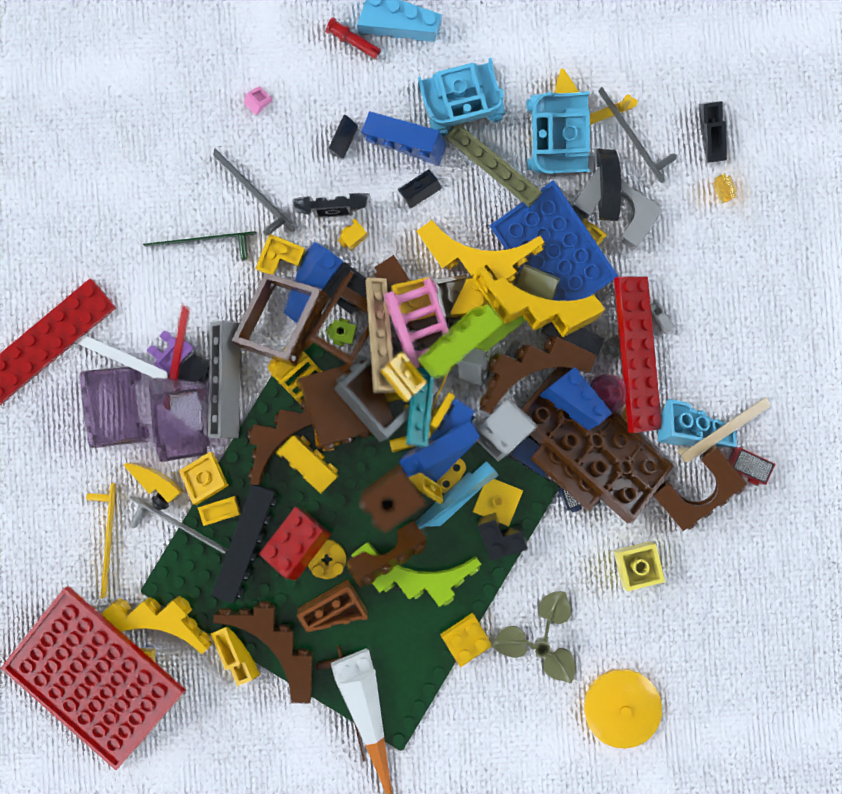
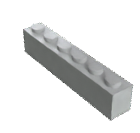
(223, 381)

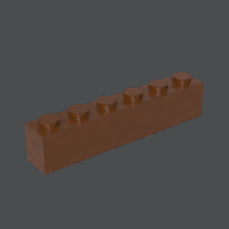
(394, 273)

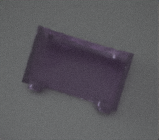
(112, 407)
(177, 418)

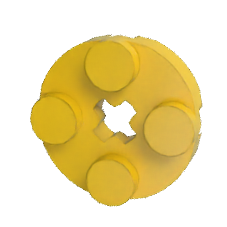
(335, 566)

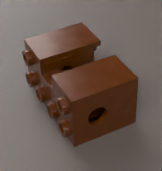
(404, 495)

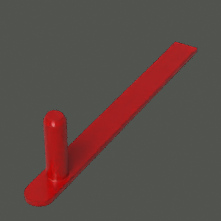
(180, 337)

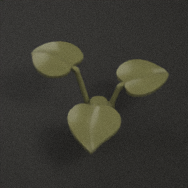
(512, 641)

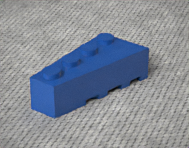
(404, 137)

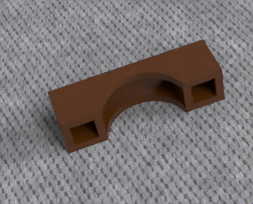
(368, 567)

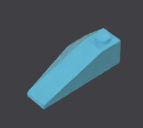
(688, 426)

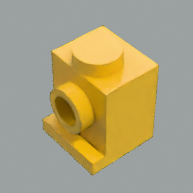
(352, 235)

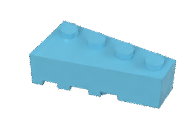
(399, 20)

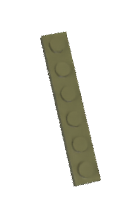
(494, 165)

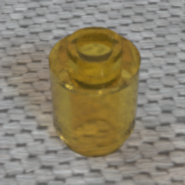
(724, 188)

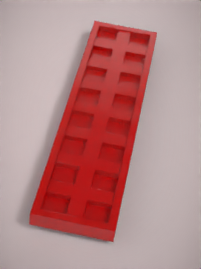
(52, 336)
(638, 353)

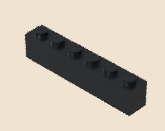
(244, 543)

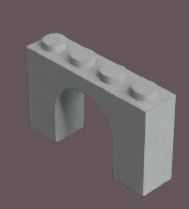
(643, 211)

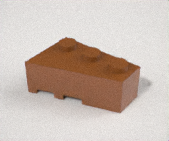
(332, 608)

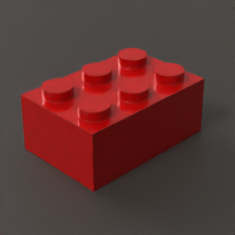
(295, 544)

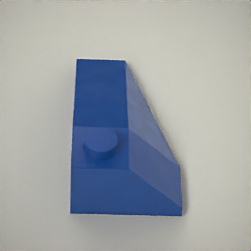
(315, 270)
(441, 452)

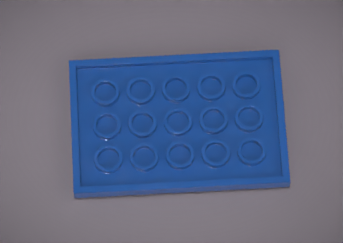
(568, 246)

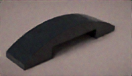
(610, 184)

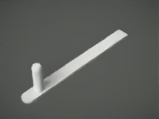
(122, 357)

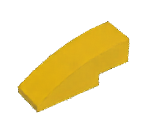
(154, 481)
(235, 656)

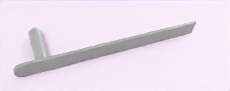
(143, 506)

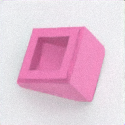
(257, 100)

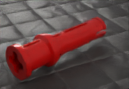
(346, 35)

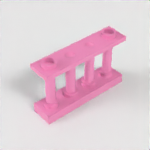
(399, 320)

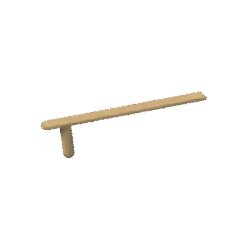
(690, 453)

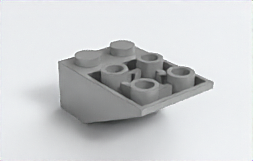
(504, 429)

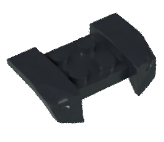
(330, 208)

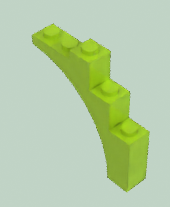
(413, 581)

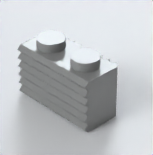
(474, 367)

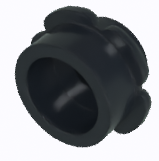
(159, 502)

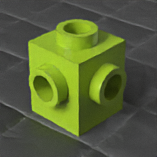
(348, 335)

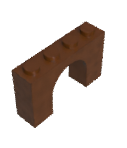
(688, 512)

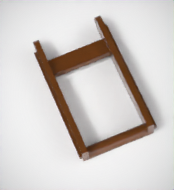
(356, 300)

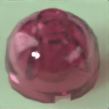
(610, 390)

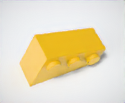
(308, 462)

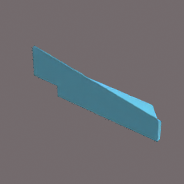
(457, 496)

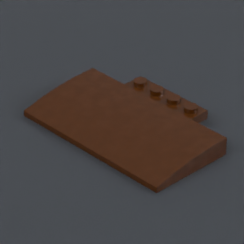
(595, 462)

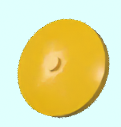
(622, 708)

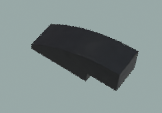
(713, 131)
(581, 338)

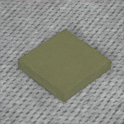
(538, 282)

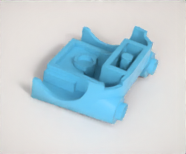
(462, 96)
(559, 132)

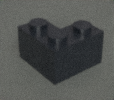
(498, 541)

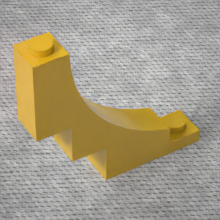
(513, 303)

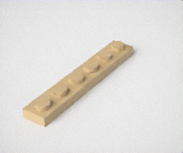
(379, 332)

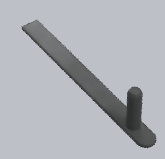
(654, 167)
(281, 219)

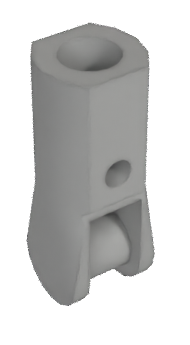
(662, 319)

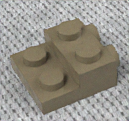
(448, 292)

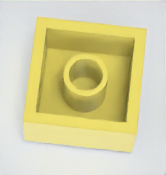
(639, 566)

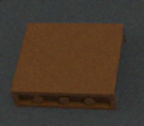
(331, 415)

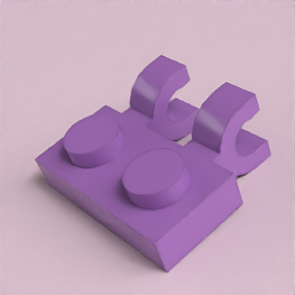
(165, 359)

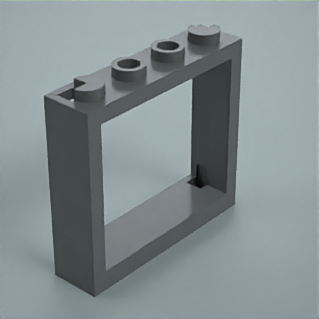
(359, 409)

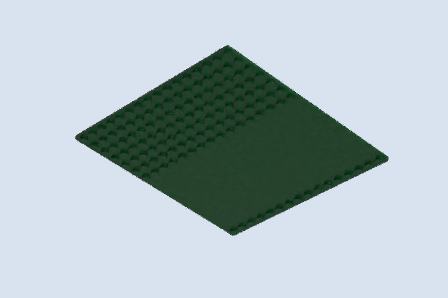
(399, 632)

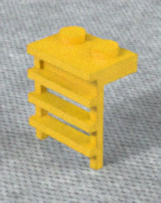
(283, 371)

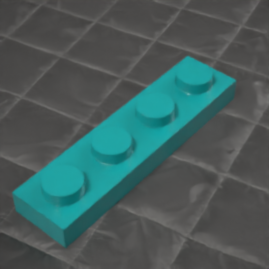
(420, 412)

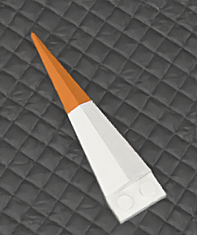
(359, 689)

